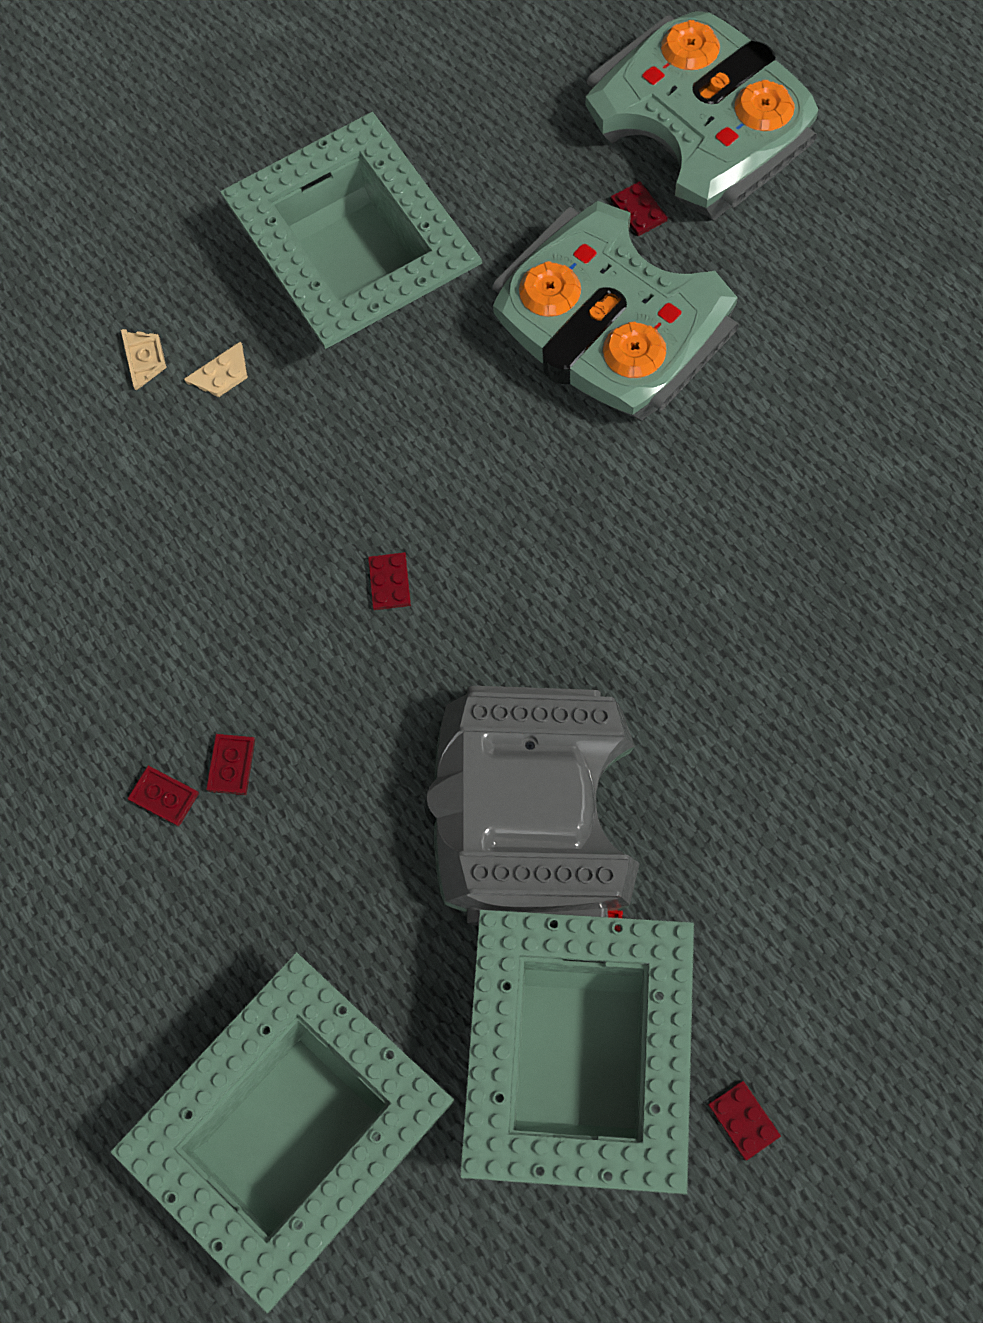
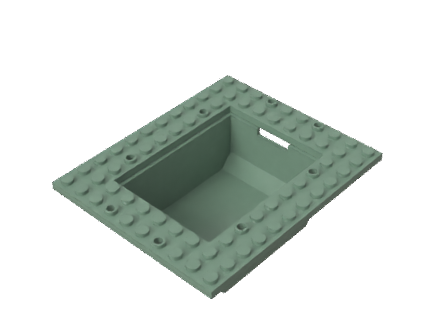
(355, 239)
(580, 1052)
(282, 1130)

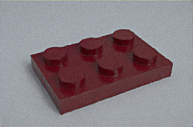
(643, 208)
(389, 581)
(231, 764)
(163, 796)
(744, 1120)

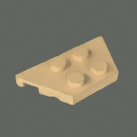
(143, 356)
(221, 373)

